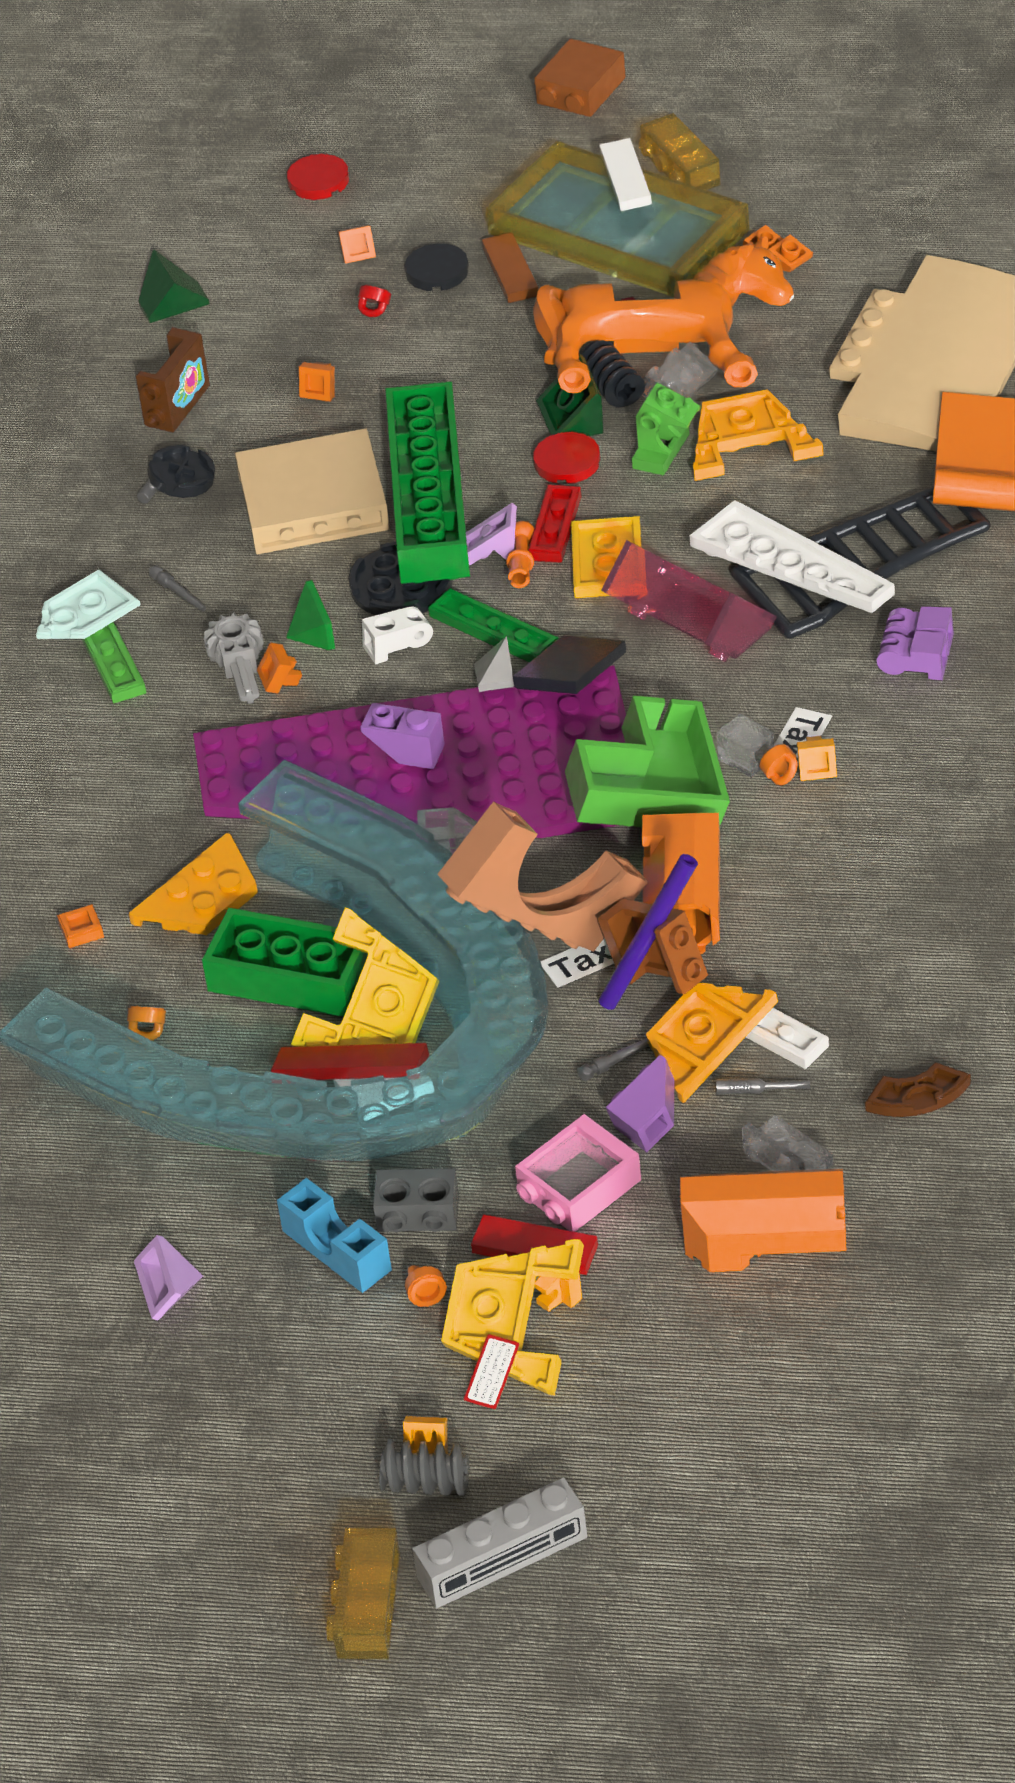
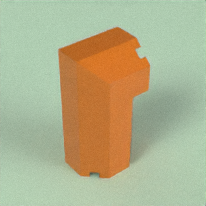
(664, 841)
(761, 1213)

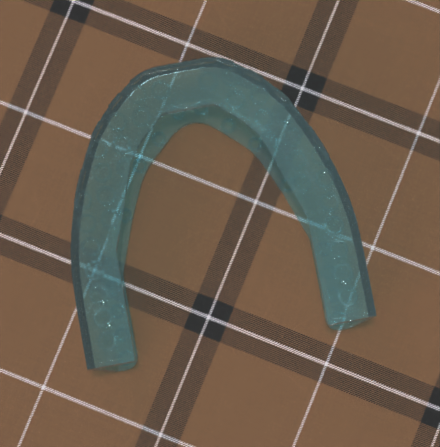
(386, 873)

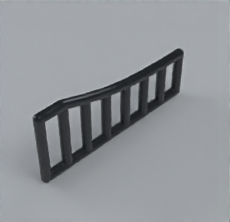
(862, 525)

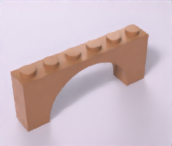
(487, 874)

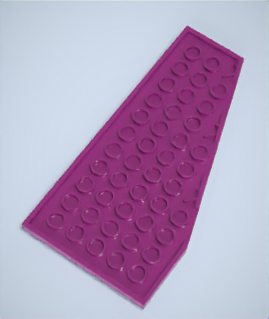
(497, 749)

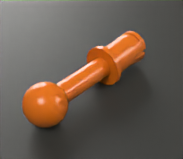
(520, 560)

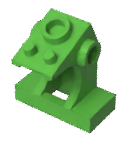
(663, 417)

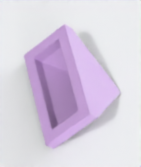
(164, 1276)

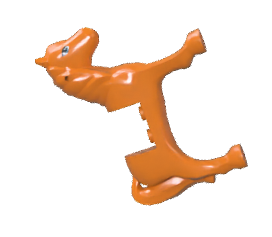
(697, 314)

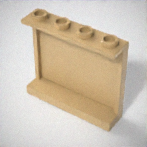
(312, 491)

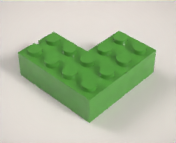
(652, 771)

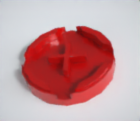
(318, 176)
(567, 457)

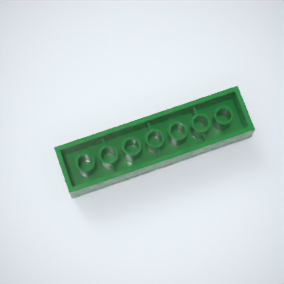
(427, 483)

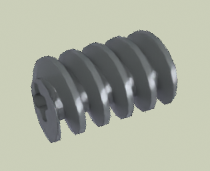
(424, 1469)

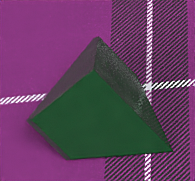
(168, 290)

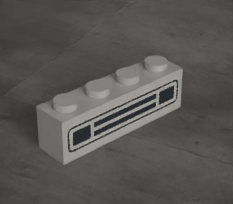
(500, 1542)

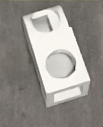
(394, 632)

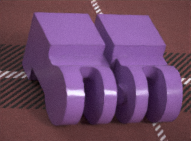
(917, 641)

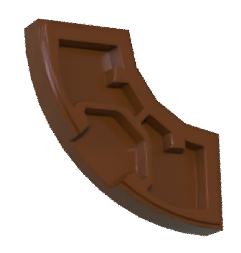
(919, 1093)

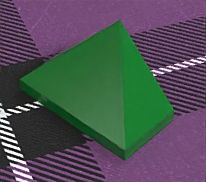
(311, 621)

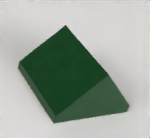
(572, 411)

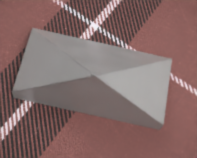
(494, 668)

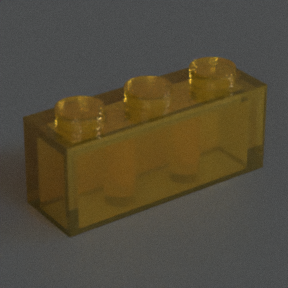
(679, 152)
(364, 1593)

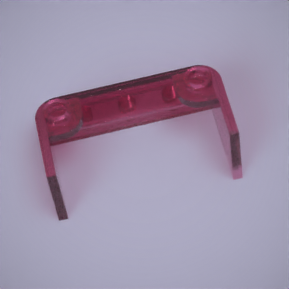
(686, 602)

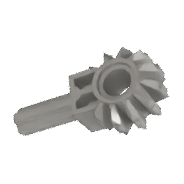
(236, 646)

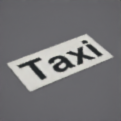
(800, 725)
(576, 963)

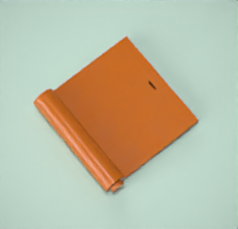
(976, 452)

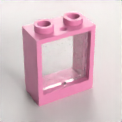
(577, 1173)

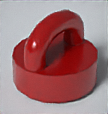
(373, 295)

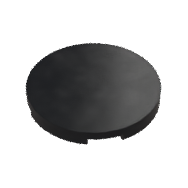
(378, 586)

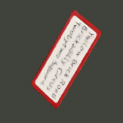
(491, 1371)

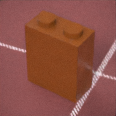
(580, 77)

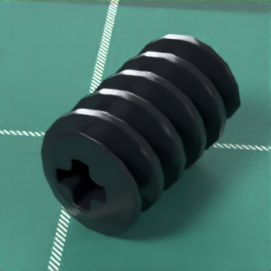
(613, 374)

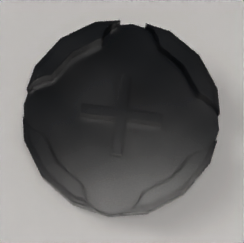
(436, 267)
(181, 471)

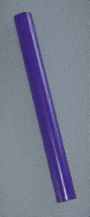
(645, 935)

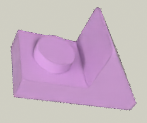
(493, 534)

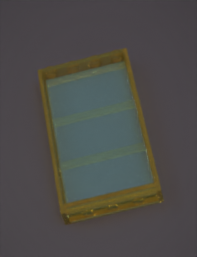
(572, 213)

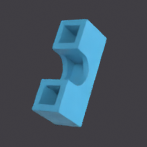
(352, 1252)

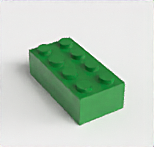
(282, 962)

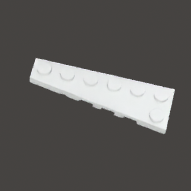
(777, 551)

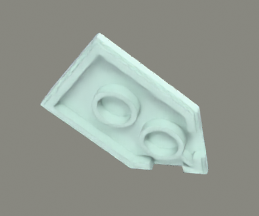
(85, 608)

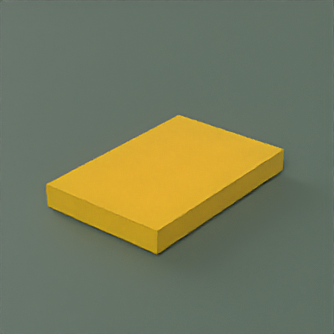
(596, 549)

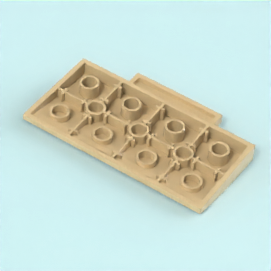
(908, 348)

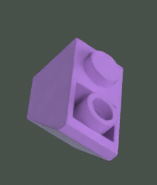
(405, 734)
(646, 1105)

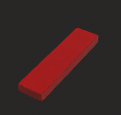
(350, 1060)

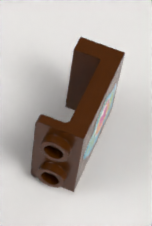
(177, 385)

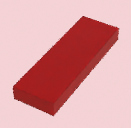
(554, 523)
(511, 1237)

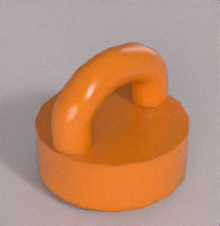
(779, 761)
(148, 1015)
(425, 1285)

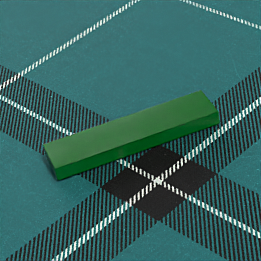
(490, 625)

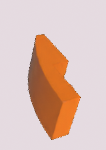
(788, 250)

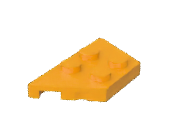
(200, 891)
(705, 1030)

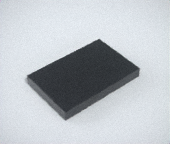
(569, 664)

